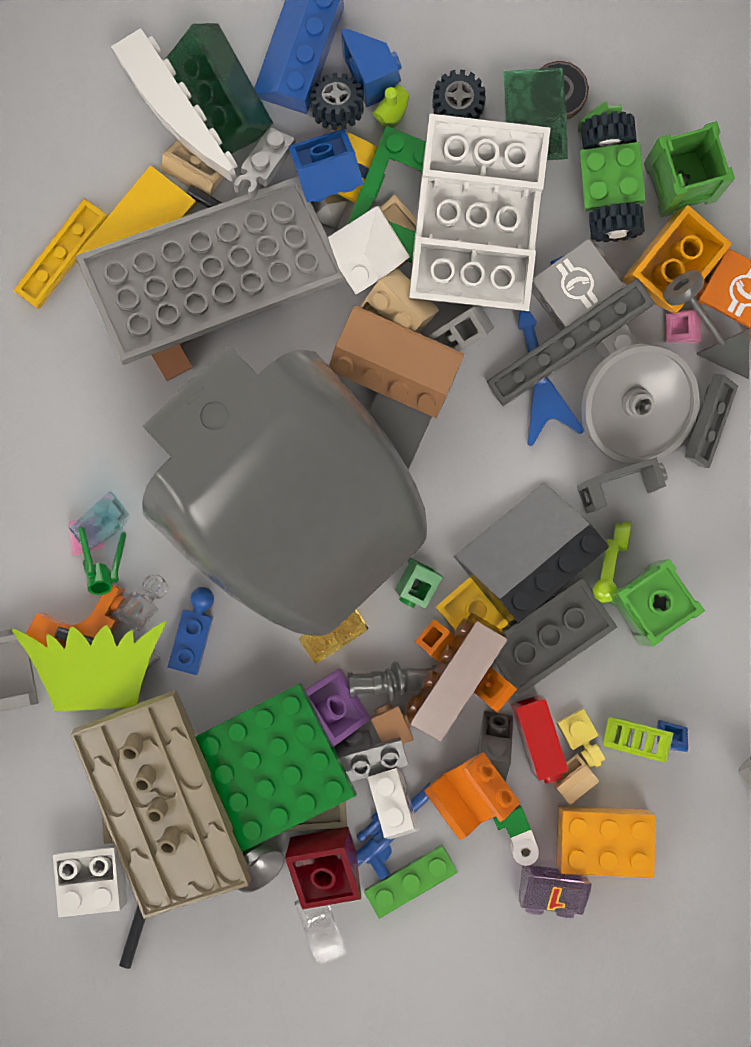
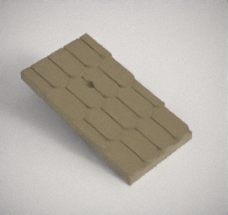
(161, 805)

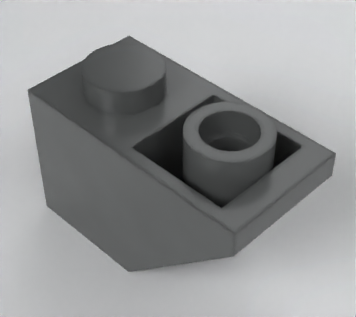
(496, 740)

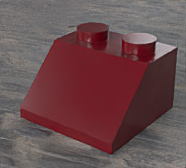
(324, 868)

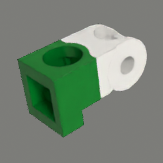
(523, 844)

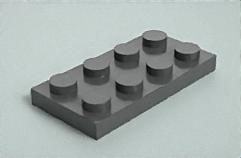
(553, 636)

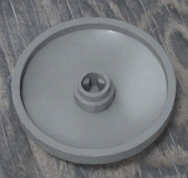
(640, 403)

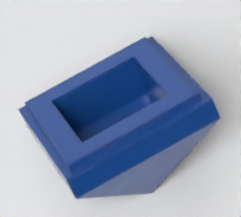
(680, 735)

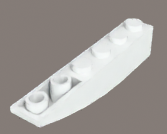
(170, 101)

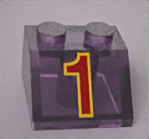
(551, 891)

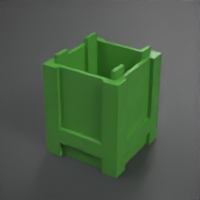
(698, 158)
(637, 597)

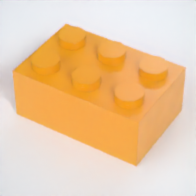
(606, 841)

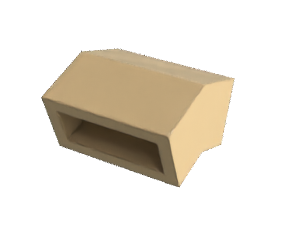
(575, 781)

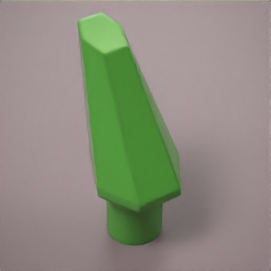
(603, 107)

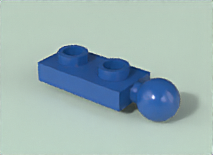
(192, 633)

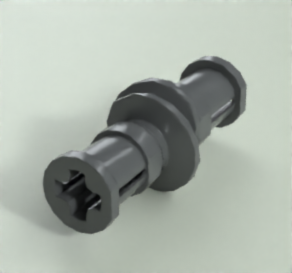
(386, 681)

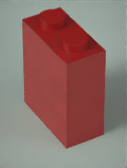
(539, 738)

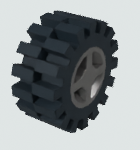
(459, 88)

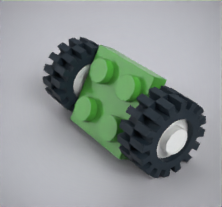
(612, 177)

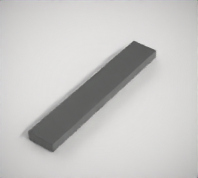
(570, 342)

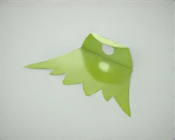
(92, 674)

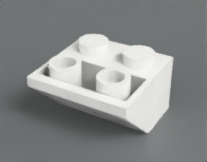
(89, 882)

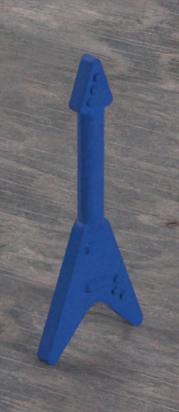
(546, 400)

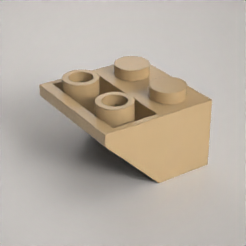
(392, 302)

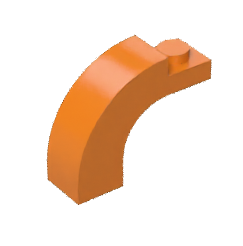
(101, 616)
(492, 688)

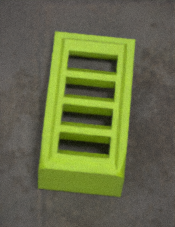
(618, 735)

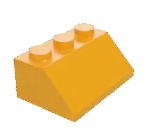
(681, 246)

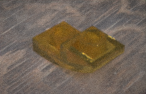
(322, 646)

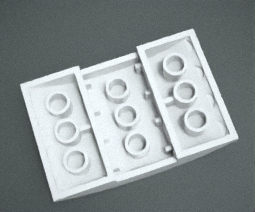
(478, 212)

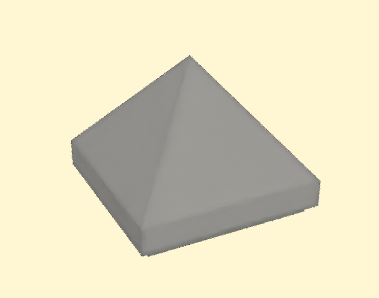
(330, 211)

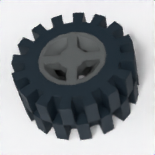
(336, 101)

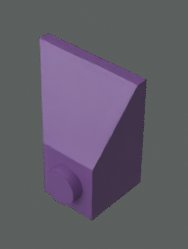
(334, 707)

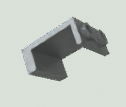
(591, 492)

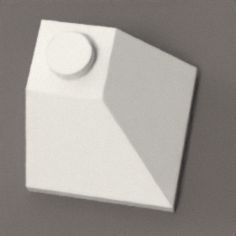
(367, 249)

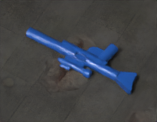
(378, 848)

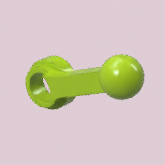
(620, 542)

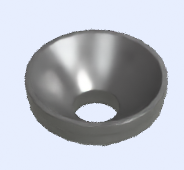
(264, 865)

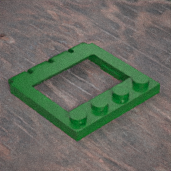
(397, 147)

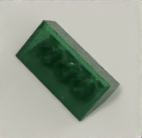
(219, 86)

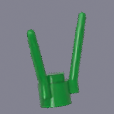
(98, 575)

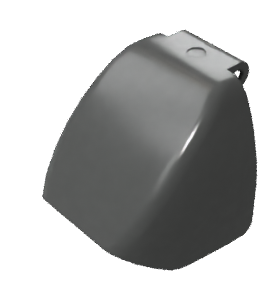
(283, 489)

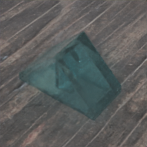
(101, 520)

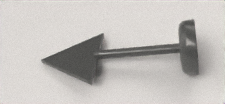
(727, 353)

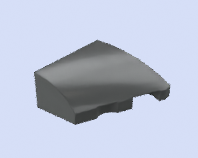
(401, 424)

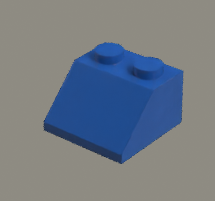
(370, 64)
(326, 165)

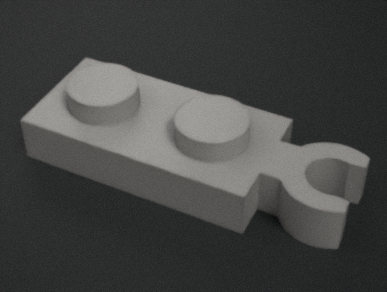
(264, 161)

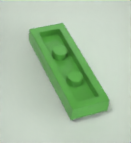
(410, 881)

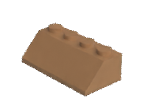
(395, 361)

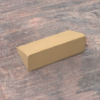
(189, 169)

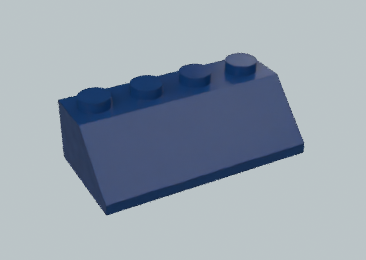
(298, 52)

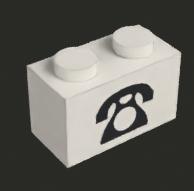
(393, 803)

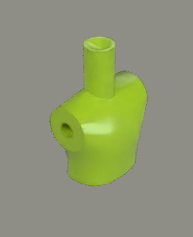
(392, 107)

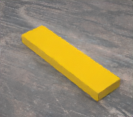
(60, 254)

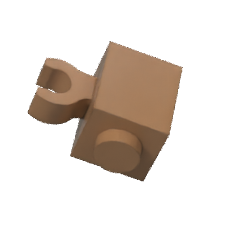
(391, 724)

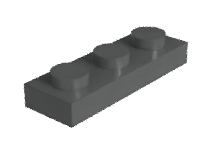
(711, 420)

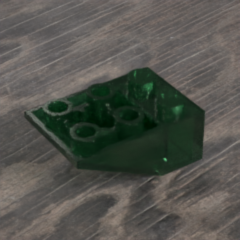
(538, 99)

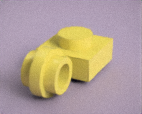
(578, 731)

